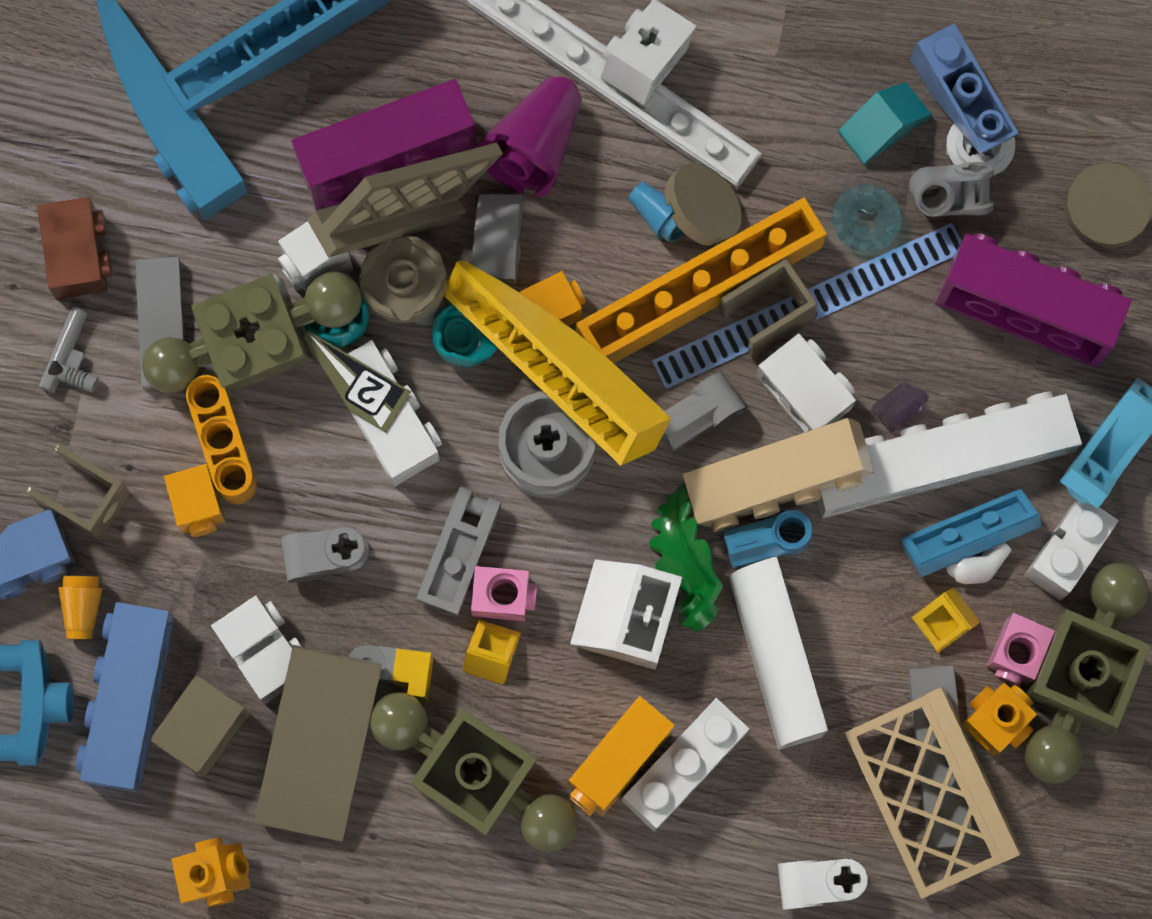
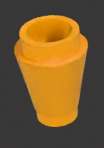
(80, 605)

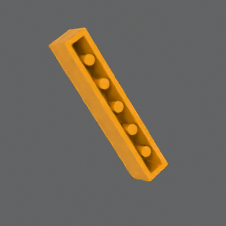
(702, 282)

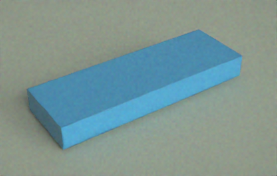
(971, 532)

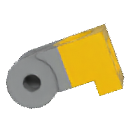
(401, 668)

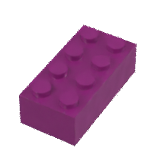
(383, 140)
(1034, 300)

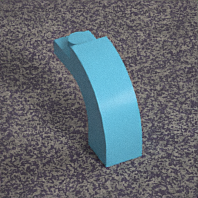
(1111, 446)

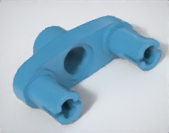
(41, 702)

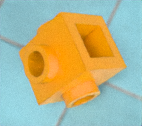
(989, 729)
(211, 873)

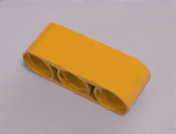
(208, 423)

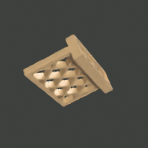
(969, 775)

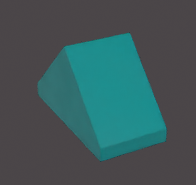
(883, 121)

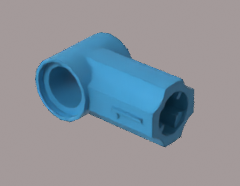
(762, 539)

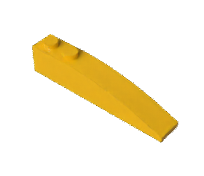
(561, 364)

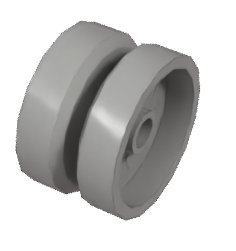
(525, 462)

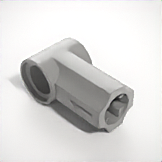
(709, 405)

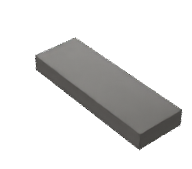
(158, 303)

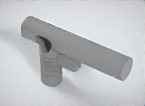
(69, 358)

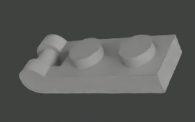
(458, 553)

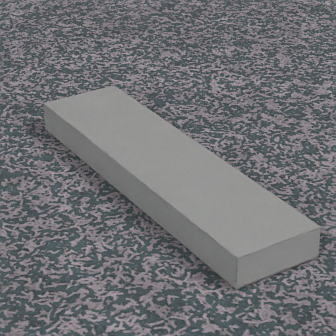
(934, 764)

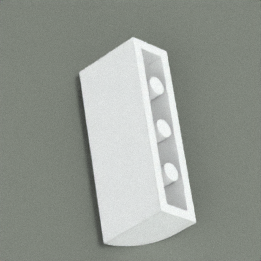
(778, 653)

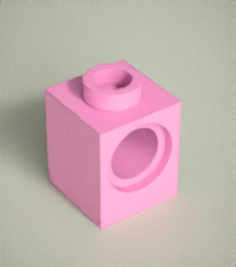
(485, 582)
(1033, 637)

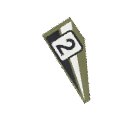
(360, 386)

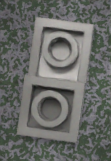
(497, 236)

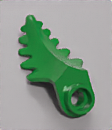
(687, 558)

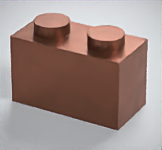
(74, 248)

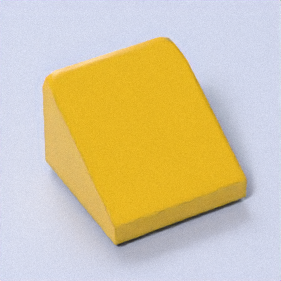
(945, 619)
(491, 652)

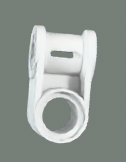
(812, 882)

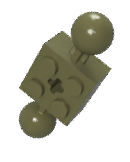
(278, 346)
(1115, 661)
(545, 820)

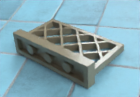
(402, 201)

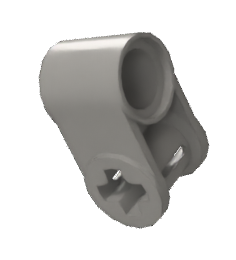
(962, 191)
(315, 555)

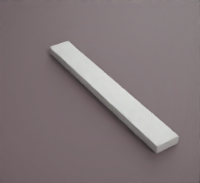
(581, 59)

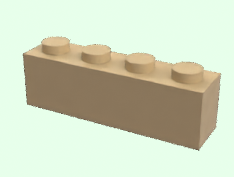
(779, 474)

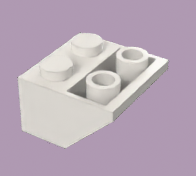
(626, 612)

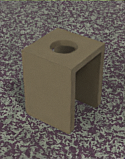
(758, 286)
(106, 510)
(200, 726)

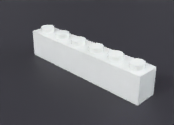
(960, 451)

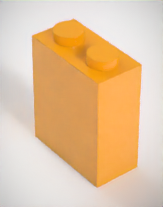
(619, 758)

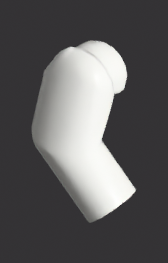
(979, 568)

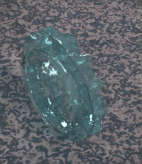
(868, 199)

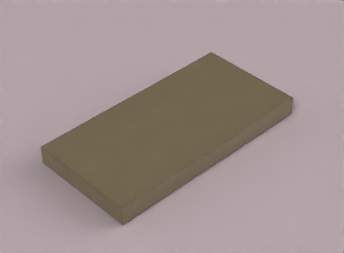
(317, 743)

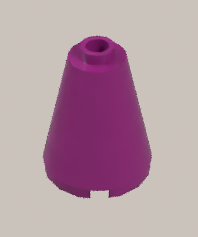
(535, 137)

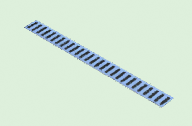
(829, 295)

